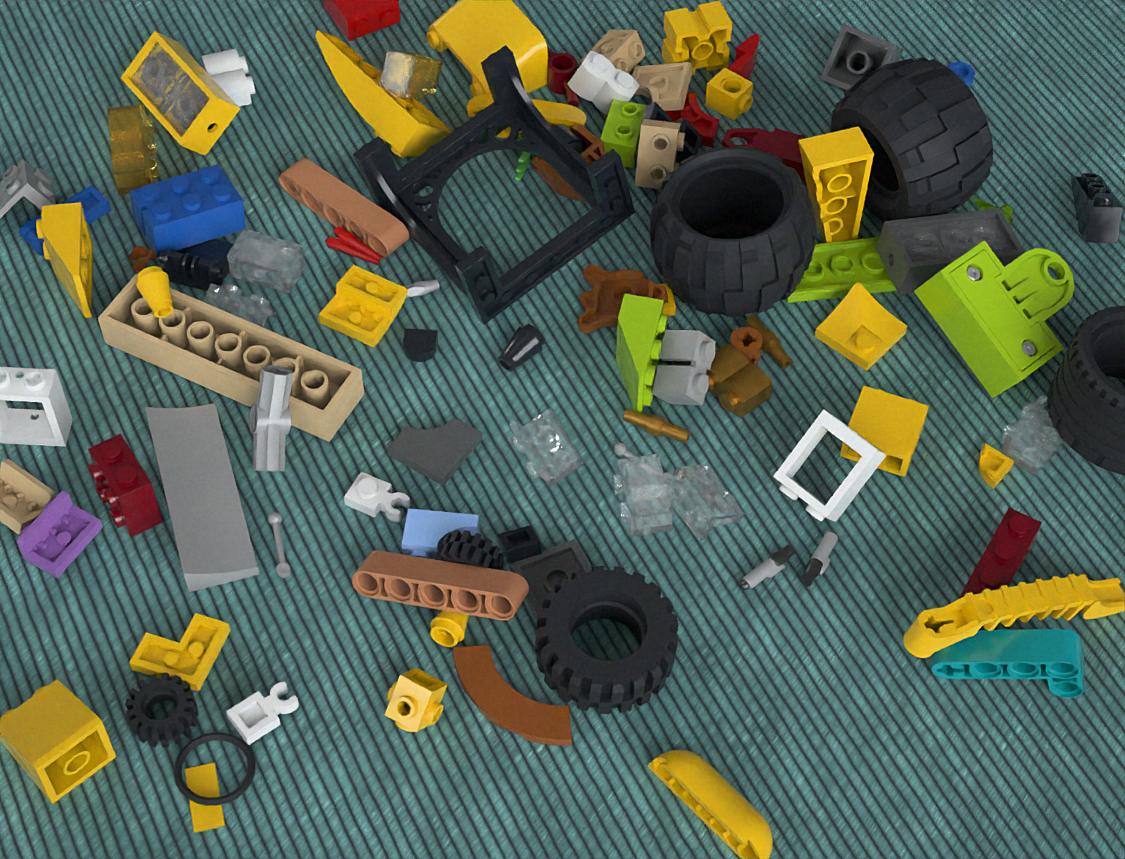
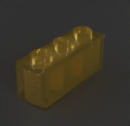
(410, 74)
(132, 147)

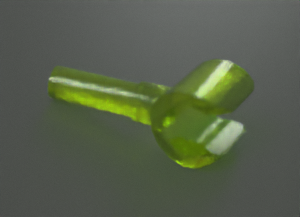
(1006, 209)

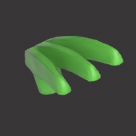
(524, 160)

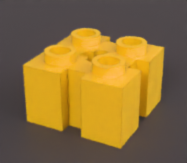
(698, 36)

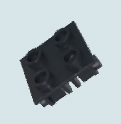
(198, 264)

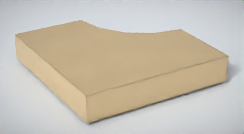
(664, 83)

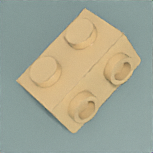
(21, 496)

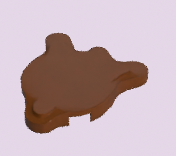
(606, 297)

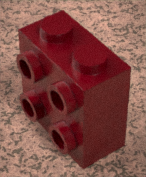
(123, 486)

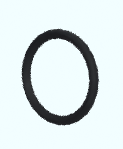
(218, 800)

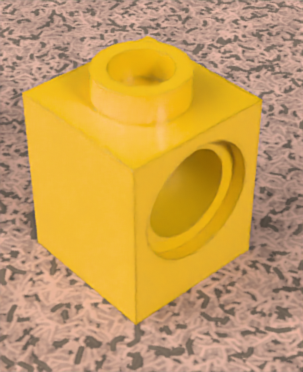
(729, 94)

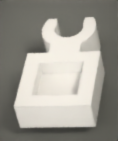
(372, 495)
(258, 714)

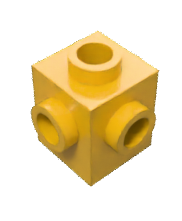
(415, 700)

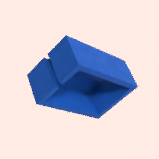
(188, 209)

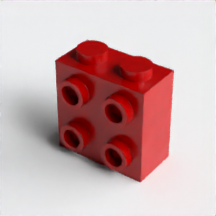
(362, 16)

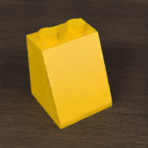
(56, 740)

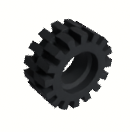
(470, 550)
(156, 692)

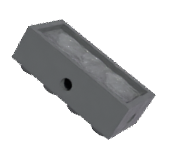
(923, 246)

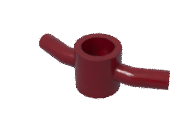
(560, 71)

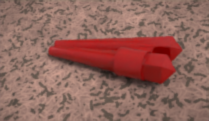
(350, 245)

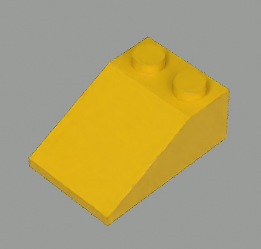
(69, 249)

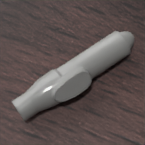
(421, 288)

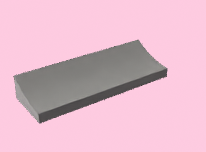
(201, 496)

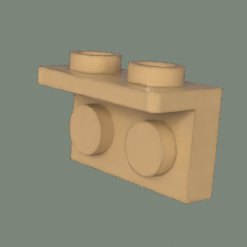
(621, 48)

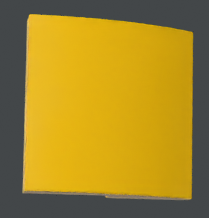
(363, 306)

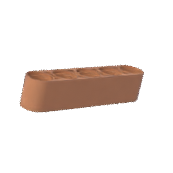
(343, 206)
(440, 585)

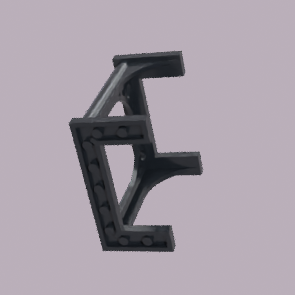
(599, 184)

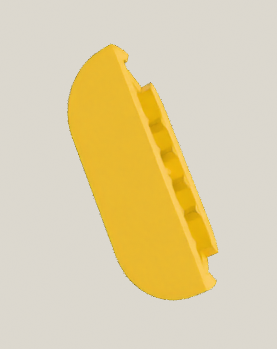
(553, 112)
(715, 802)

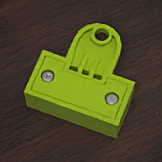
(1000, 311)

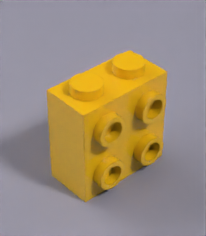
(889, 425)

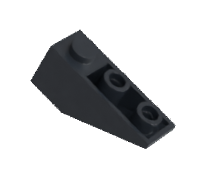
(1096, 209)

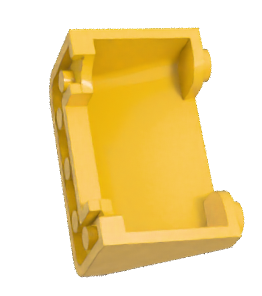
(483, 27)

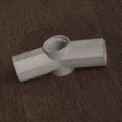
(271, 418)

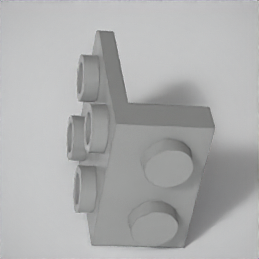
(26, 182)

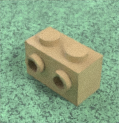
(657, 152)

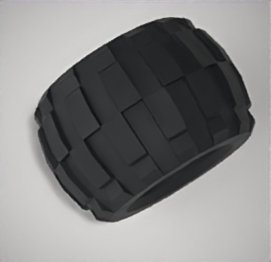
(924, 136)
(731, 194)

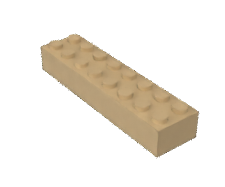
(229, 355)

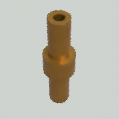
(771, 342)
(656, 425)

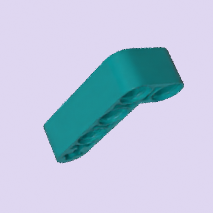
(1017, 655)

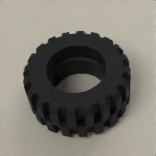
(612, 597)

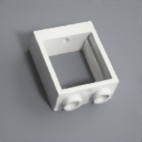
(33, 426)
(853, 482)

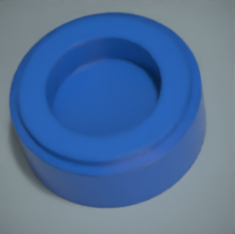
(964, 71)

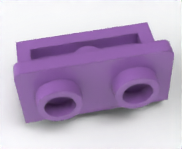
(58, 535)

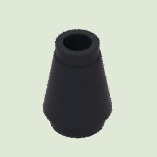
(521, 347)

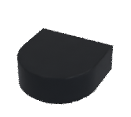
(420, 344)

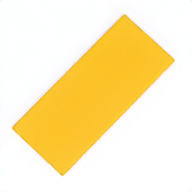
(204, 782)

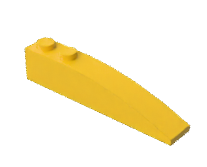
(398, 121)

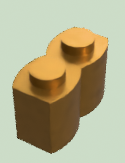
(737, 381)

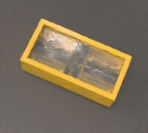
(180, 93)

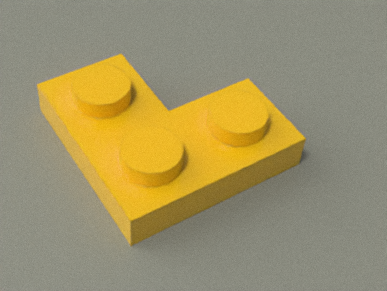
(189, 658)

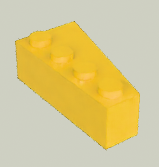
(837, 180)

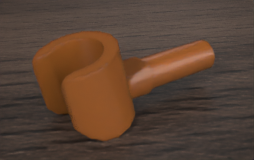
(142, 257)

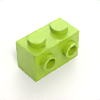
(623, 130)

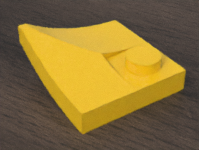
(860, 328)

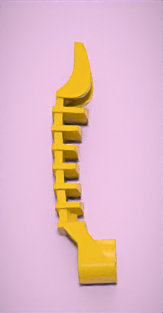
(1058, 597)

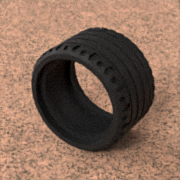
(1083, 401)

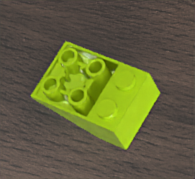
(639, 346)

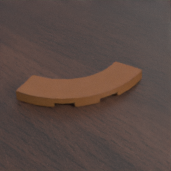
(506, 706)

